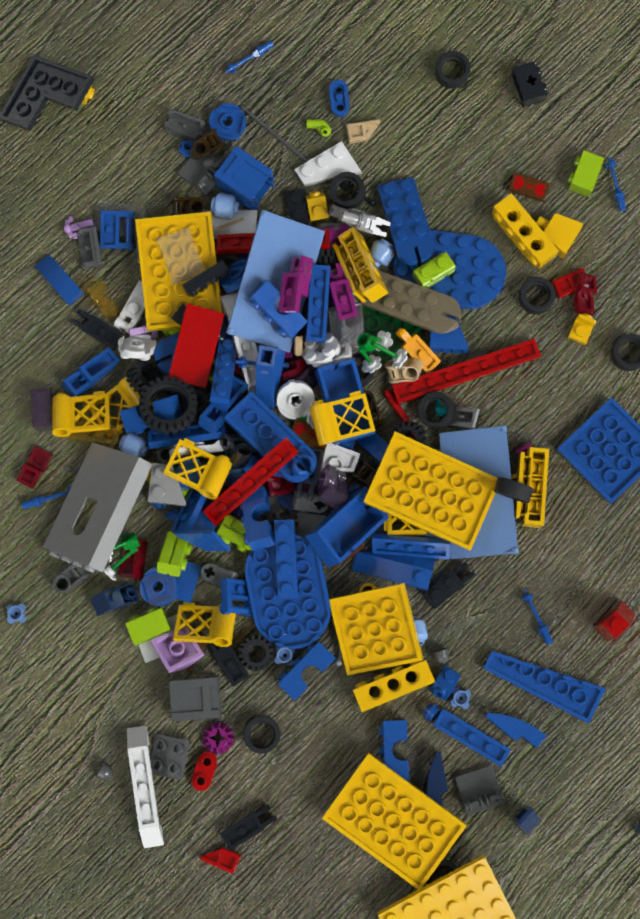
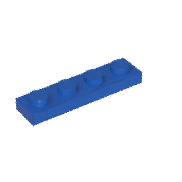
(318, 304)
(223, 371)
(193, 433)
(410, 546)
(286, 558)
(471, 737)

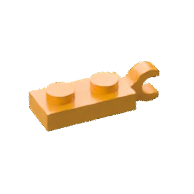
(418, 349)

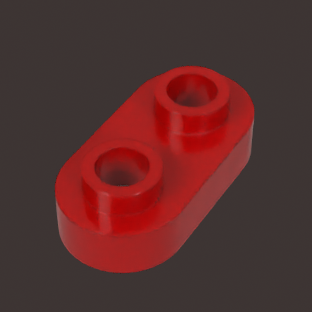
(204, 771)

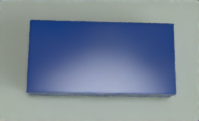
(188, 581)

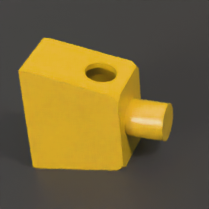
(560, 231)

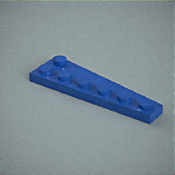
(559, 690)

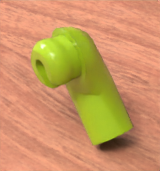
(320, 125)

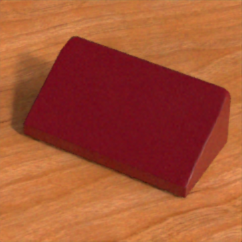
(134, 565)

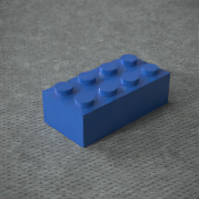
(336, 386)
(345, 529)

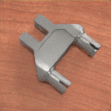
(359, 219)

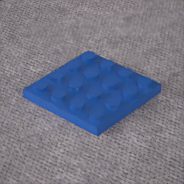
(606, 450)

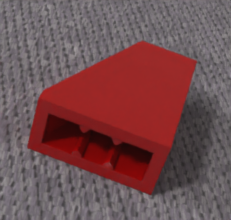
(615, 622)

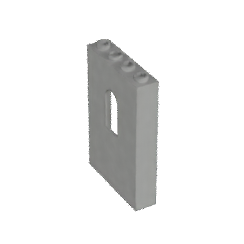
(114, 482)

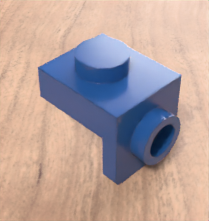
(445, 683)

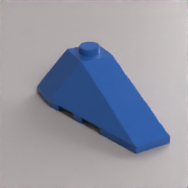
(397, 569)

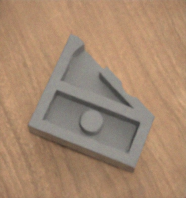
(163, 488)

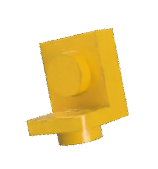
(582, 328)

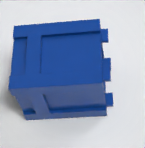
(244, 178)

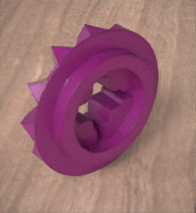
(224, 744)

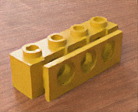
(511, 208)
(359, 266)
(537, 479)
(423, 678)

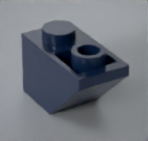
(114, 599)

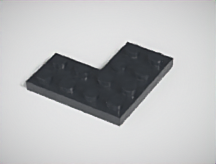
(43, 83)

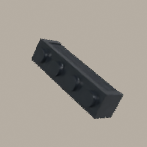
(206, 278)

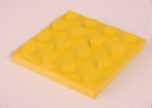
(375, 629)

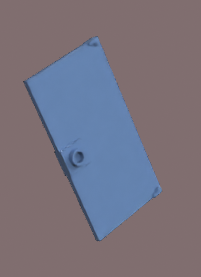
(270, 256)
(488, 452)

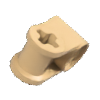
(404, 373)

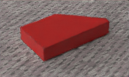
(566, 285)
(222, 859)

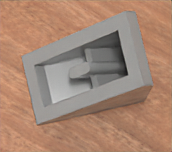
(465, 418)

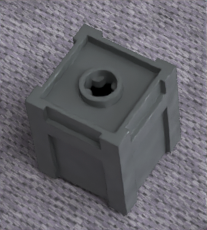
(195, 699)

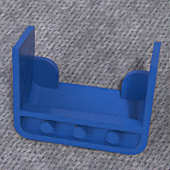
(195, 526)

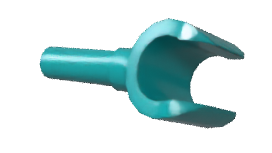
(440, 410)

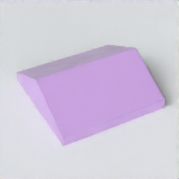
(176, 655)

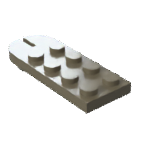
(417, 305)

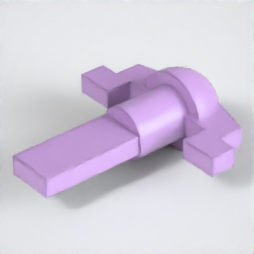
(69, 228)
(143, 329)

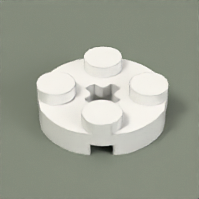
(137, 347)
(312, 353)
(291, 389)

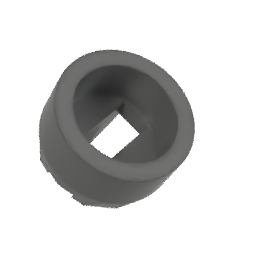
(440, 655)
(104, 772)

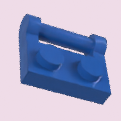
(111, 230)
(235, 590)

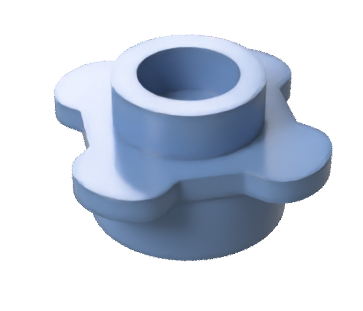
(11, 613)
(288, 659)
(464, 703)

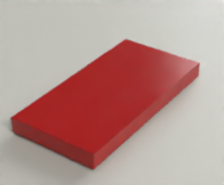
(196, 345)

